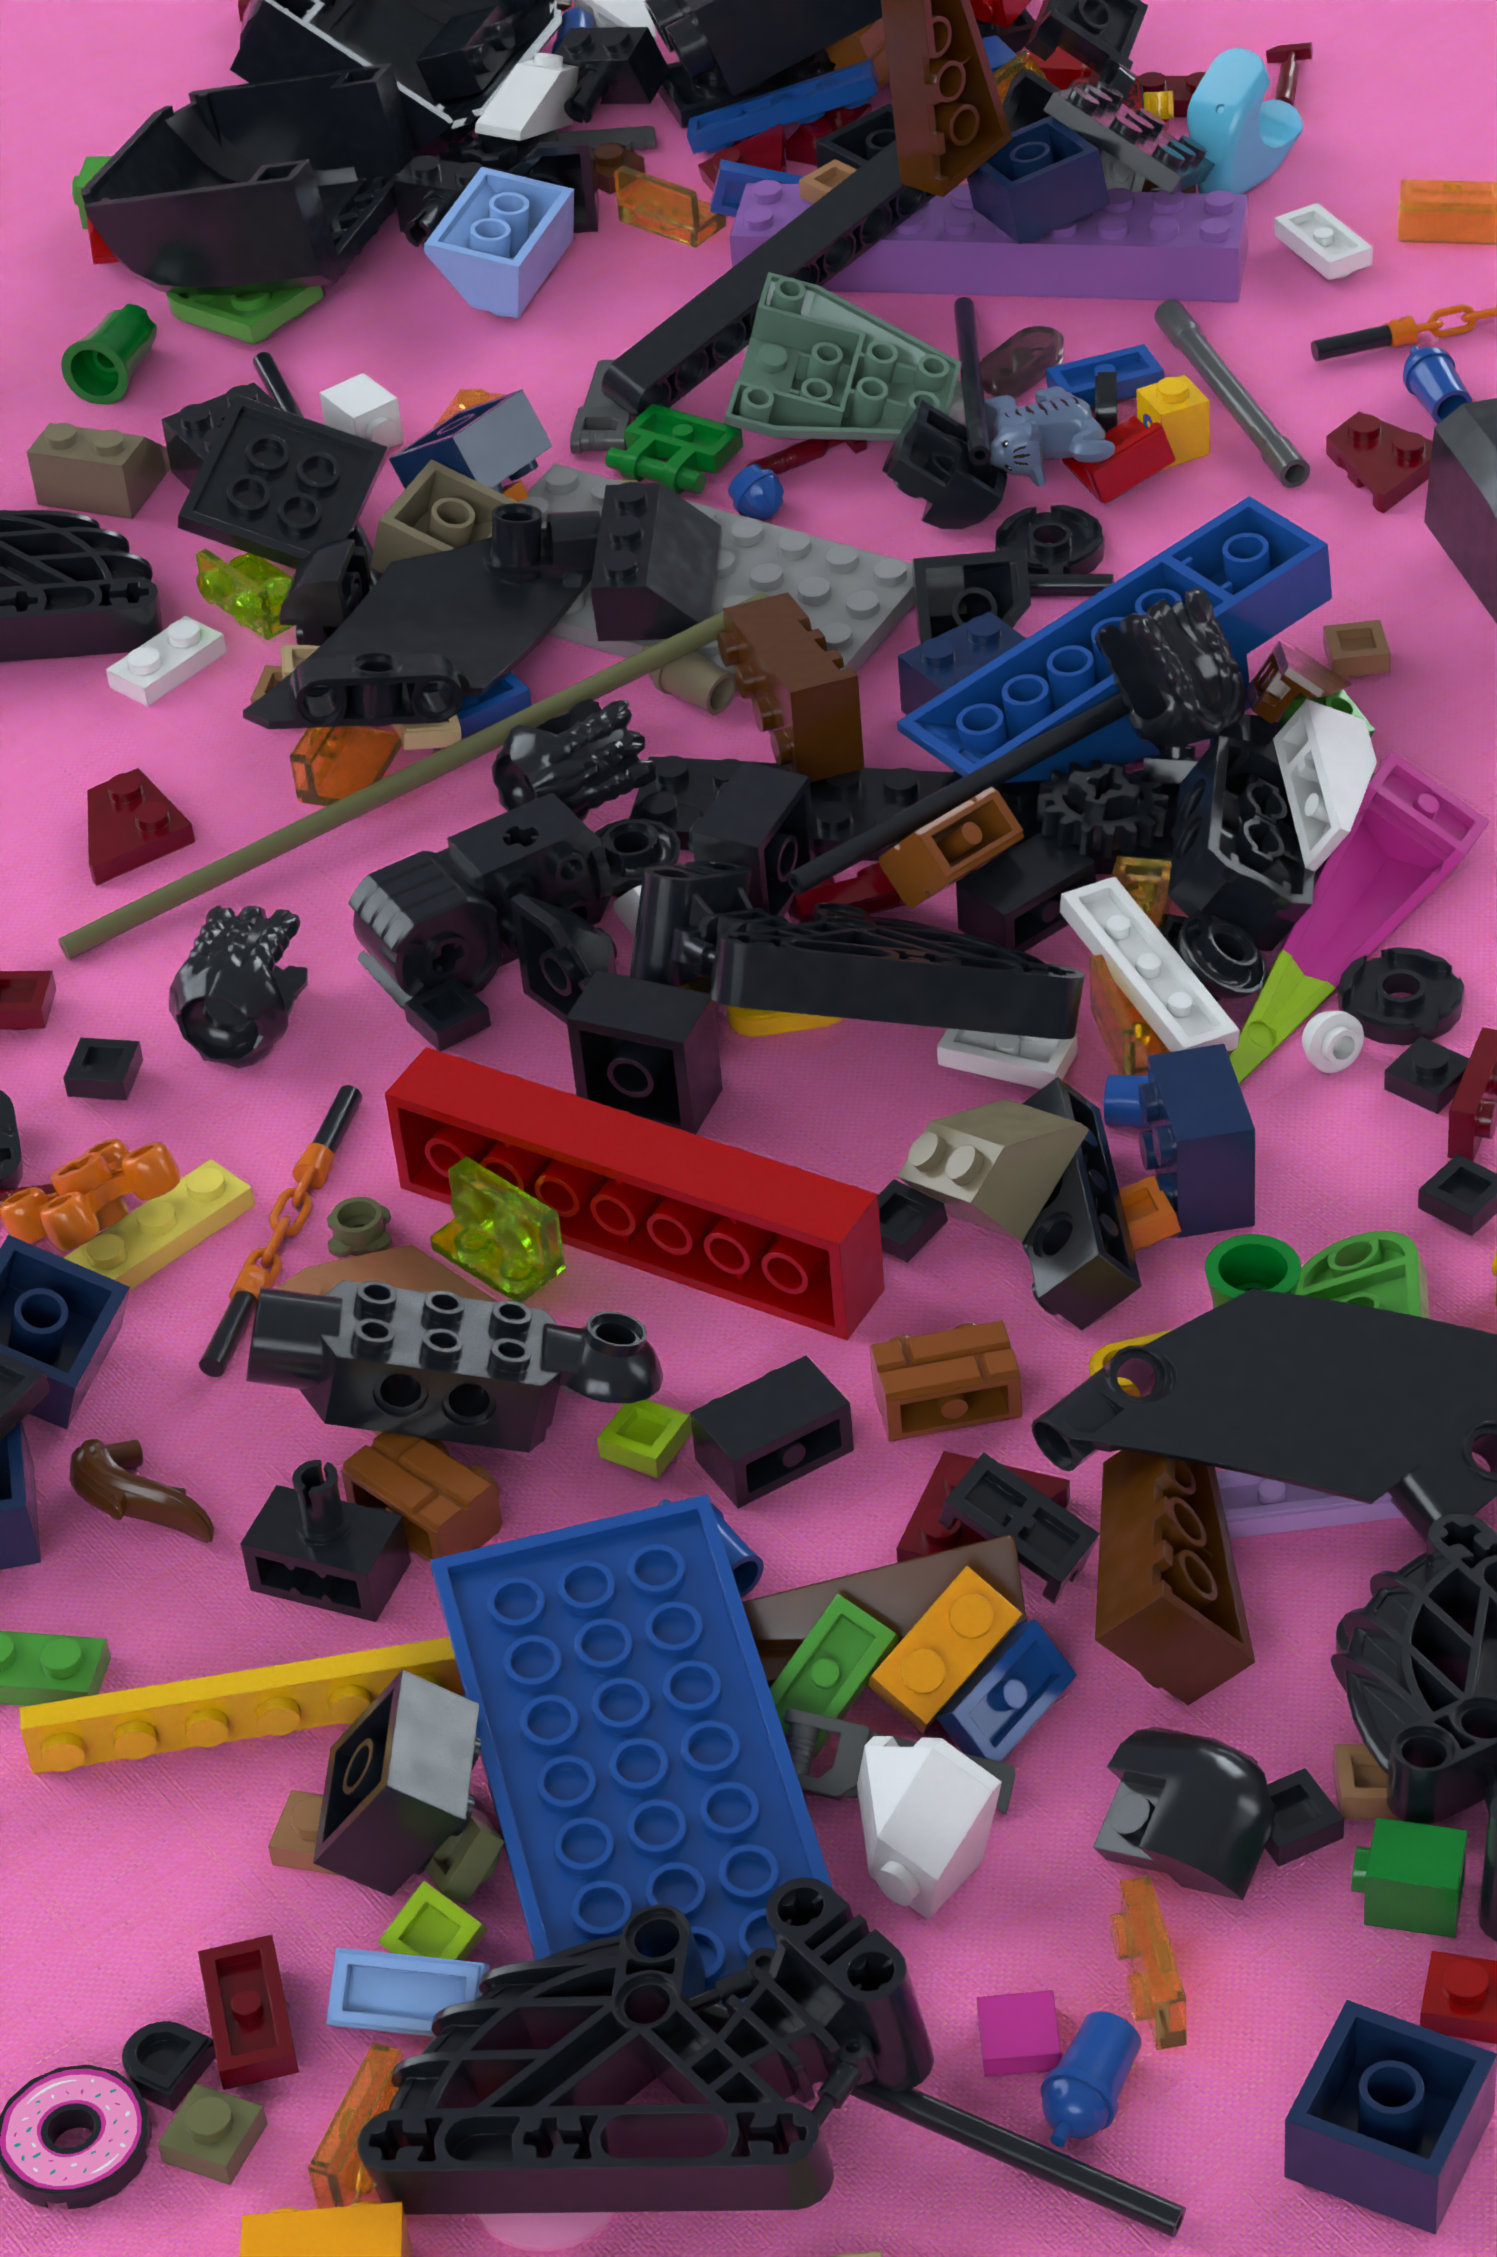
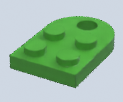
(244, 316)
(1369, 1271)

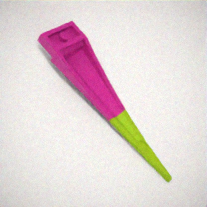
(1389, 864)

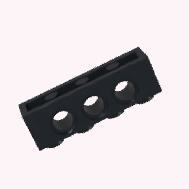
(1081, 1236)

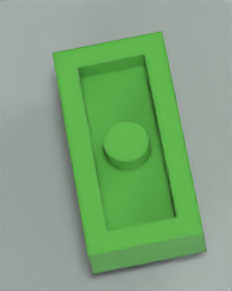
(832, 1665)
(50, 1667)

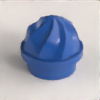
(756, 492)

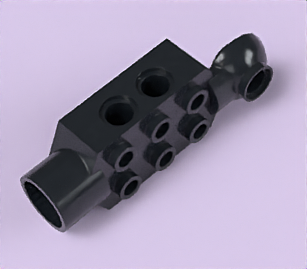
(1236, 860)
(443, 1361)

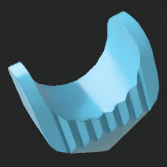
(1235, 127)

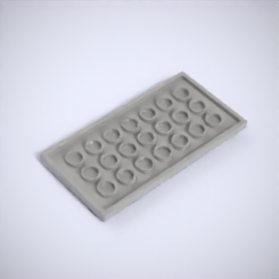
(841, 588)

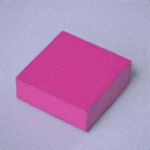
(1018, 2033)

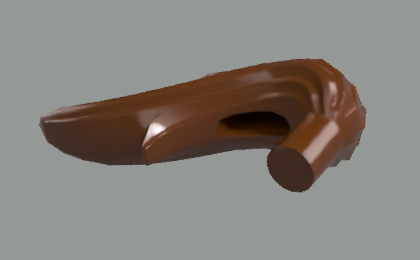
(101, 1481)

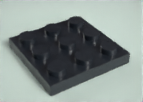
(1131, 136)
(280, 483)

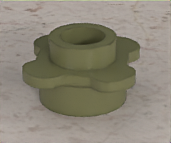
(358, 1227)

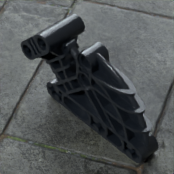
(71, 588)
(844, 964)
(1427, 1682)
(533, 2076)

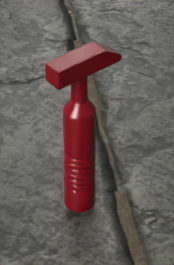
(1289, 69)
(804, 453)

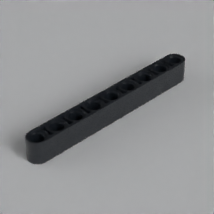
(722, 316)

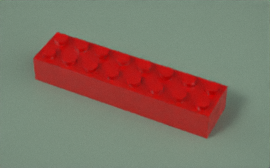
(647, 1191)

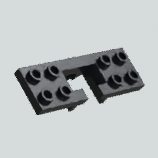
(1089, 30)

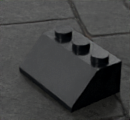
(652, 564)

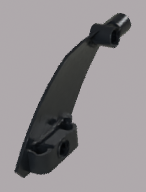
(441, 626)
(1304, 1398)

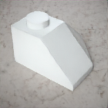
(923, 1819)

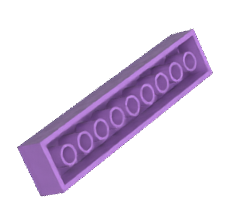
(1129, 250)

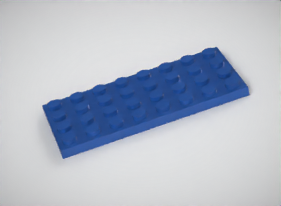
(628, 1731)

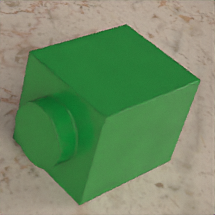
(1412, 1877)

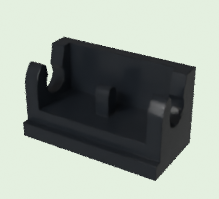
(1003, 1504)

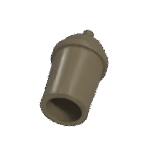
(696, 681)

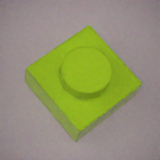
(644, 1436)
(432, 1927)

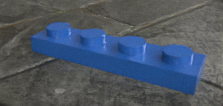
(798, 102)

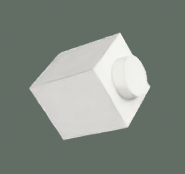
(363, 410)

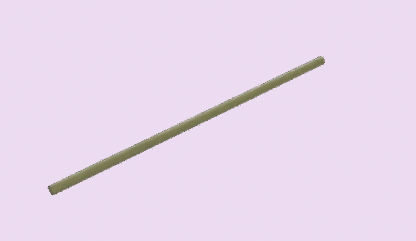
(388, 788)

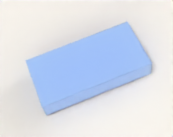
(397, 1990)

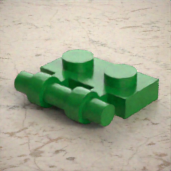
(680, 438)

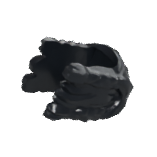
(1175, 672)
(576, 756)
(229, 990)

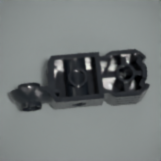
(453, 907)

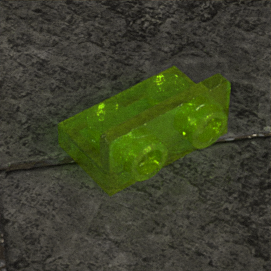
(245, 589)
(500, 1233)

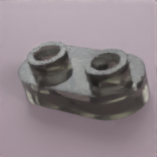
(1022, 361)

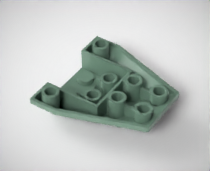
(832, 369)

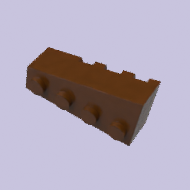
(941, 93)
(794, 686)
(1169, 1576)

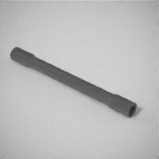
(1275, 449)

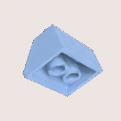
(502, 239)

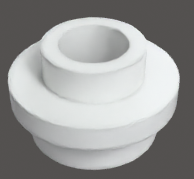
(1321, 1036)

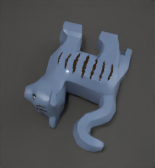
(1046, 430)

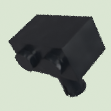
(613, 66)
(427, 192)
(325, 1549)

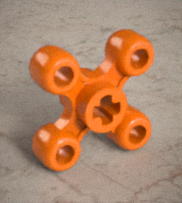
(90, 1193)

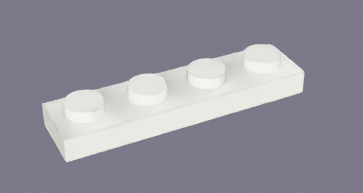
(1147, 967)

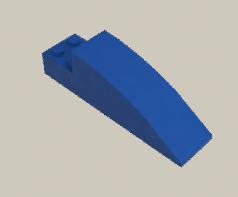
(1246, 560)

